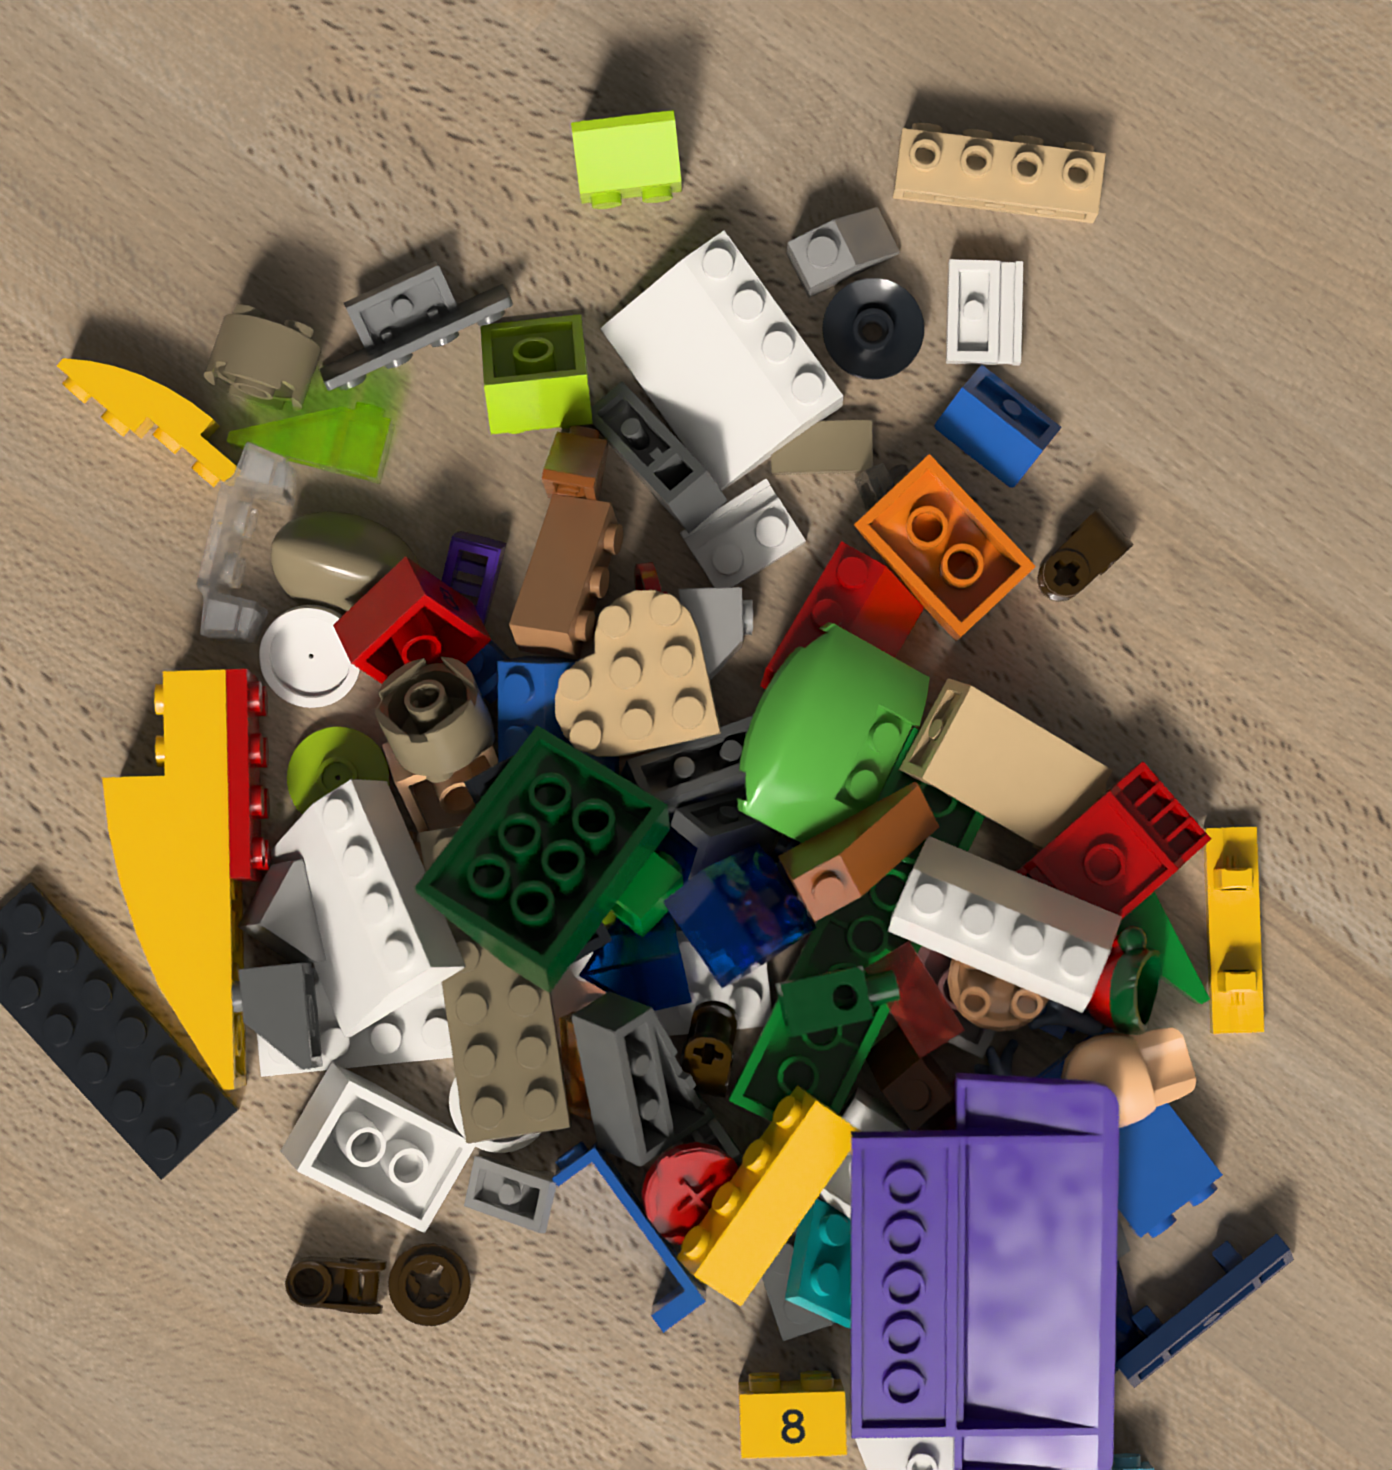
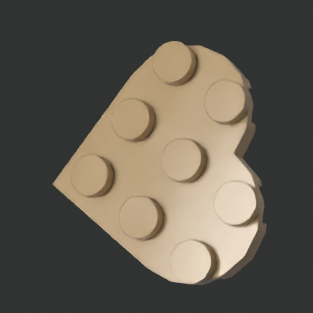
(641, 684)

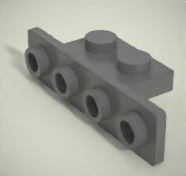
(407, 317)

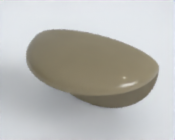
(334, 558)

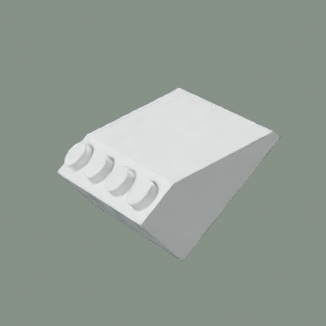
(722, 361)
(374, 928)

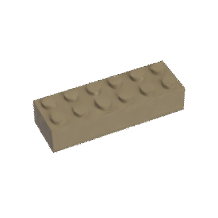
(499, 1039)

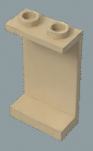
(1003, 765)

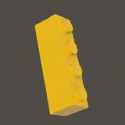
(767, 1195)

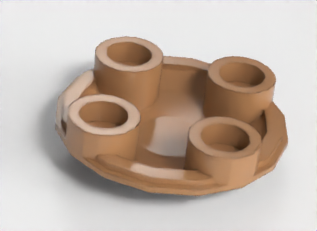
(991, 1000)

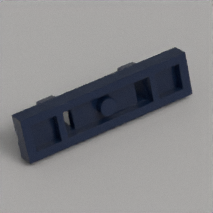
(1240, 1281)

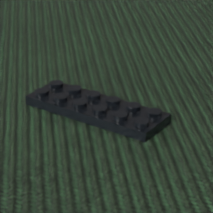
(104, 1036)

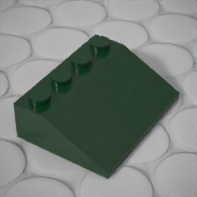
(544, 857)

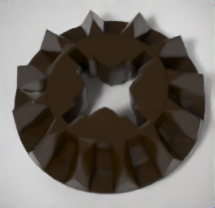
(404, 1287)

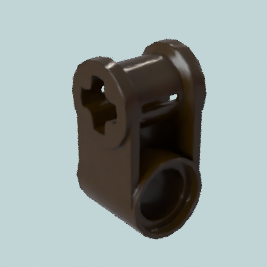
(1087, 552)
(709, 1047)
(340, 1284)

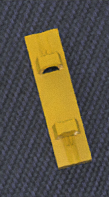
(1233, 930)

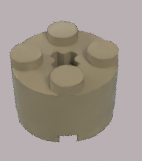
(263, 359)
(434, 717)

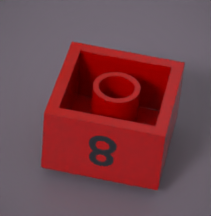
(409, 619)

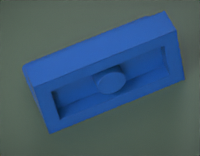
(997, 426)

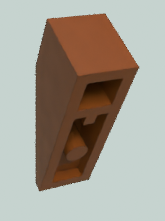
(576, 464)
(858, 851)

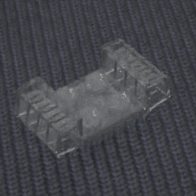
(258, 476)

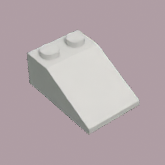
(376, 1148)

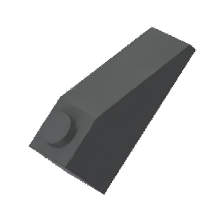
(657, 457)

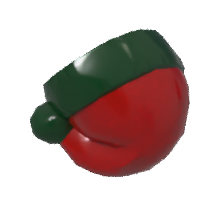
(1127, 984)

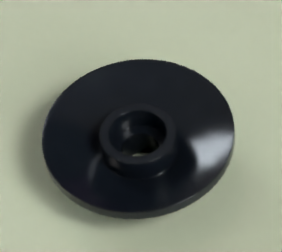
(877, 303)

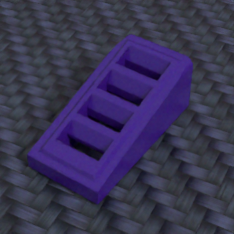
(493, 549)

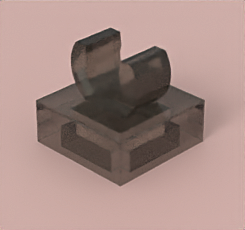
(877, 482)

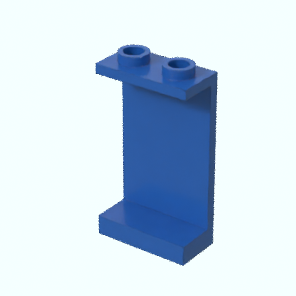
(1157, 1166)
(687, 1295)

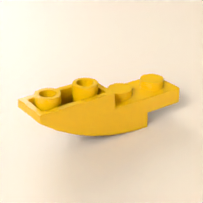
(139, 403)

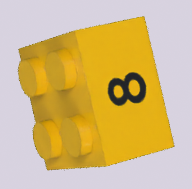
(792, 1416)

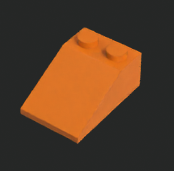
(943, 547)

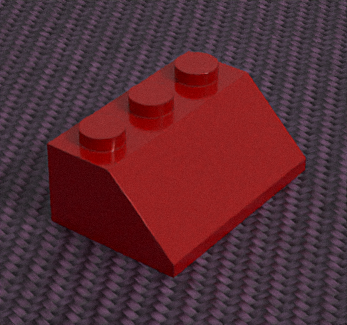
(857, 597)

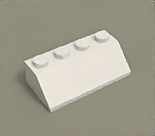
(1005, 924)

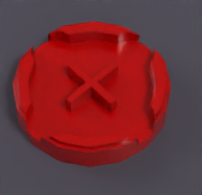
(683, 1186)

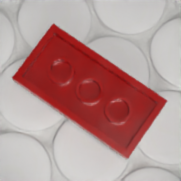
(246, 755)

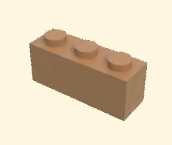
(566, 577)

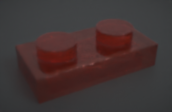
(922, 1007)

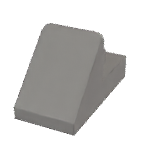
(511, 1193)

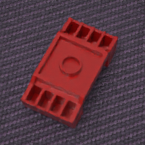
(1120, 845)

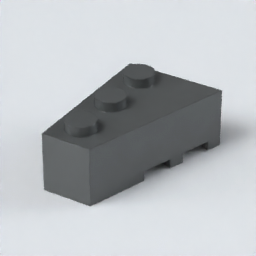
(633, 1080)

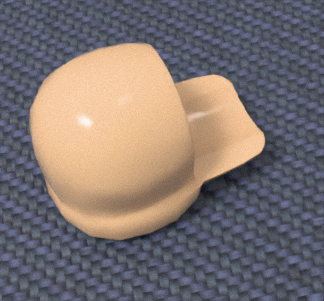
(1138, 1069)

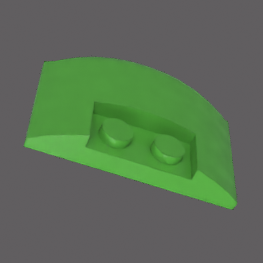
(828, 733)

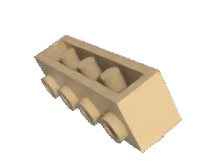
(999, 174)

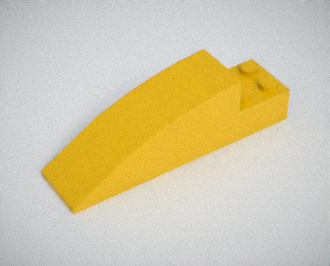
(175, 867)

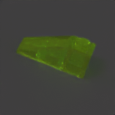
(330, 440)

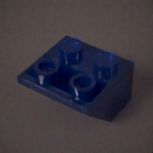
(739, 914)

